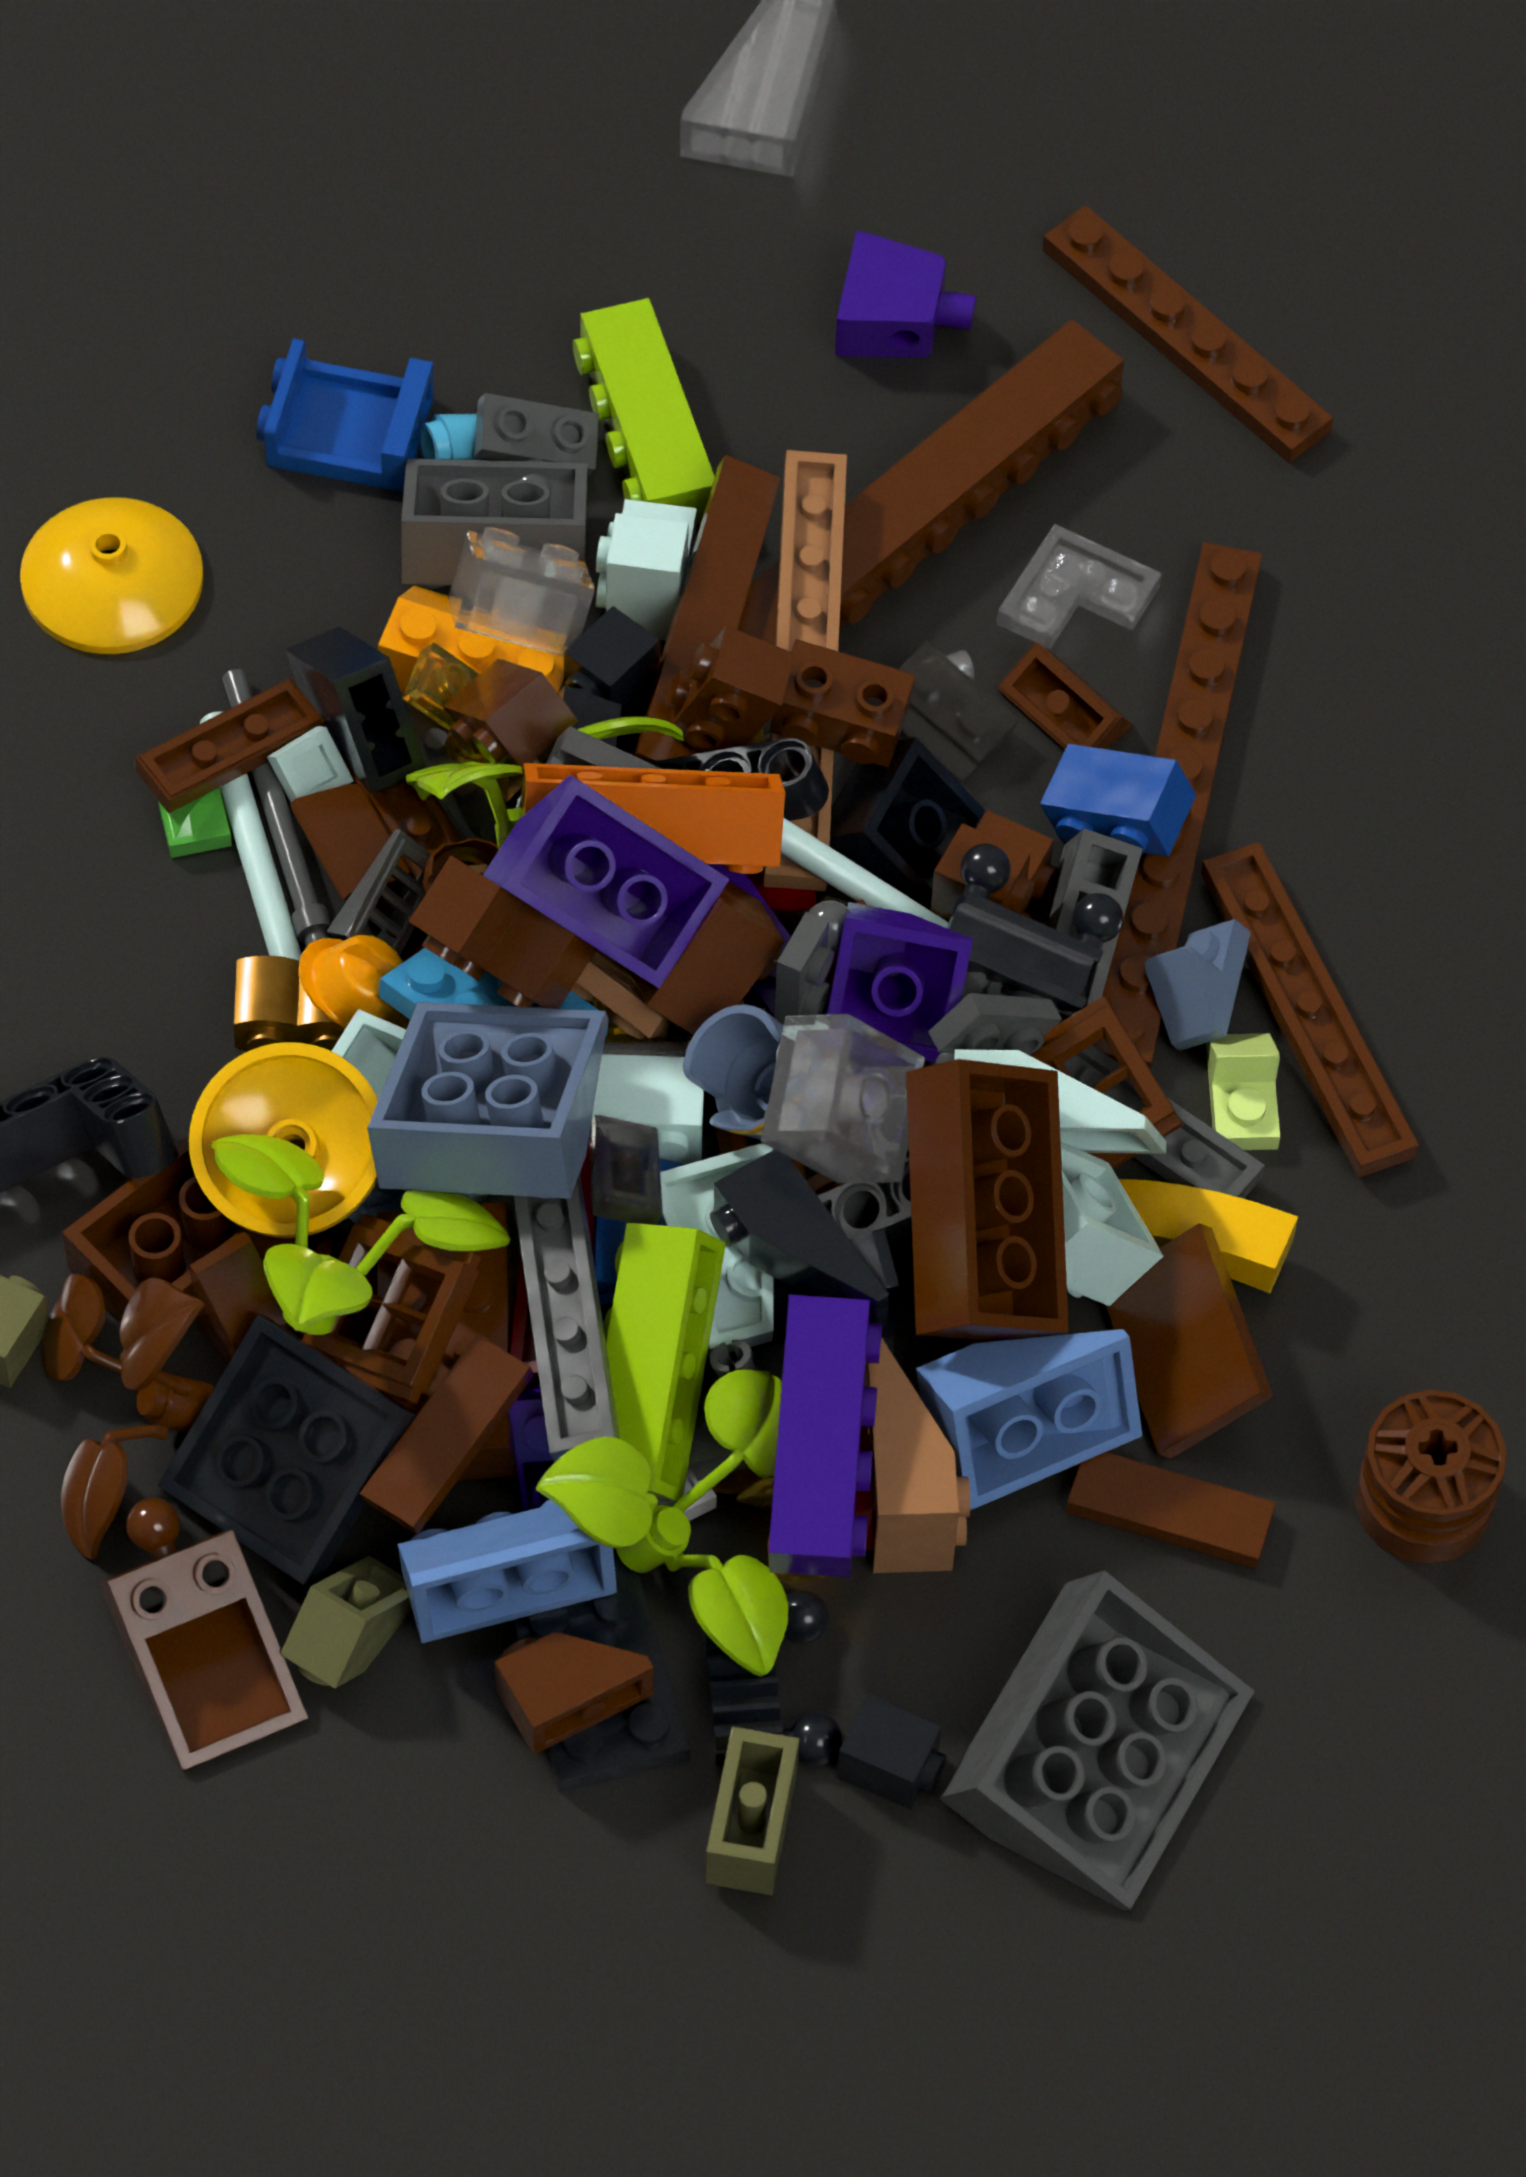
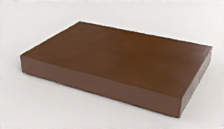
(1189, 1344)

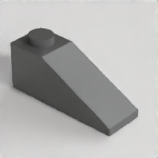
(1090, 866)

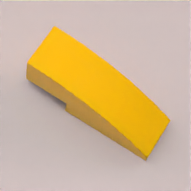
(1249, 1234)

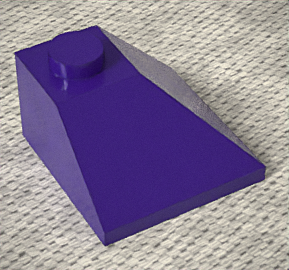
(899, 974)

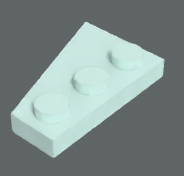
(744, 1291)

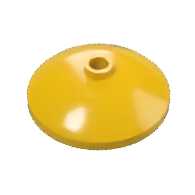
(115, 598)
(288, 1095)

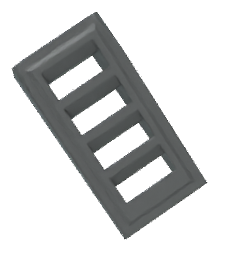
(373, 886)

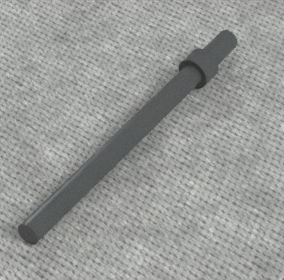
(310, 917)

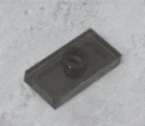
(625, 1171)

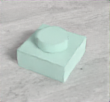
(309, 764)

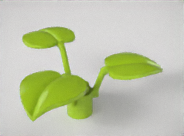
(446, 777)
(318, 1286)
(606, 1496)

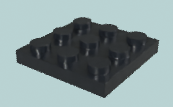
(285, 1450)

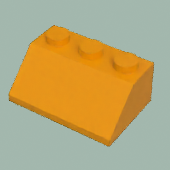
(426, 618)

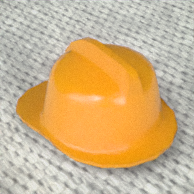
(347, 977)

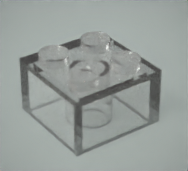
(520, 591)
(840, 1098)

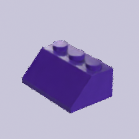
(607, 878)

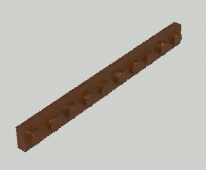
(1193, 737)

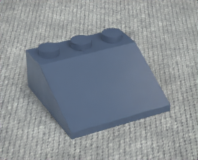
(489, 1100)

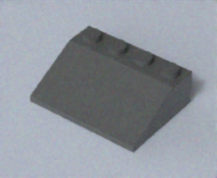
(1098, 1741)

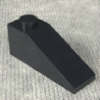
(791, 1234)

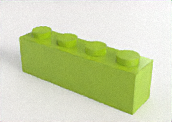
(643, 407)
(661, 1343)

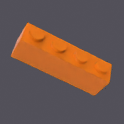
(711, 814)

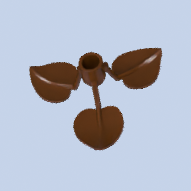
(149, 1334)

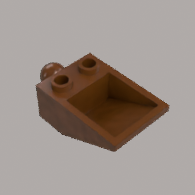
(208, 1649)

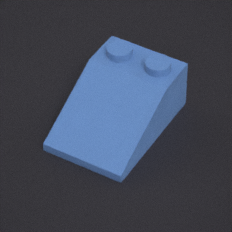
(1032, 1406)

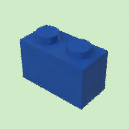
(1119, 796)

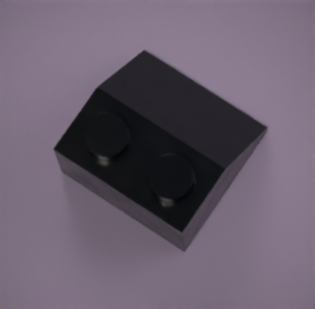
(901, 818)

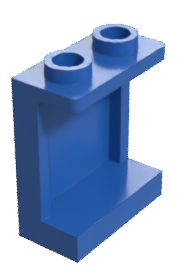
(345, 419)

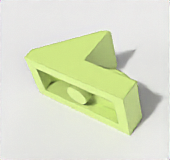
(1244, 1089)

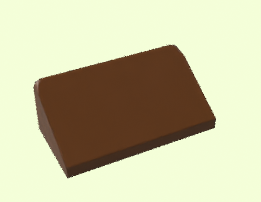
(1062, 701)
(344, 835)

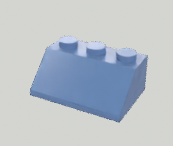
(502, 1570)

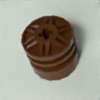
(1422, 1507)

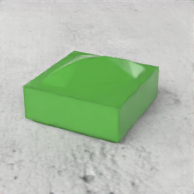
(197, 826)

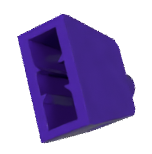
(896, 301)

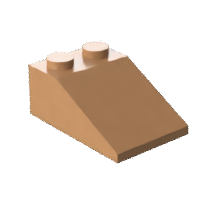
(914, 1481)

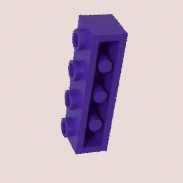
(821, 1436)

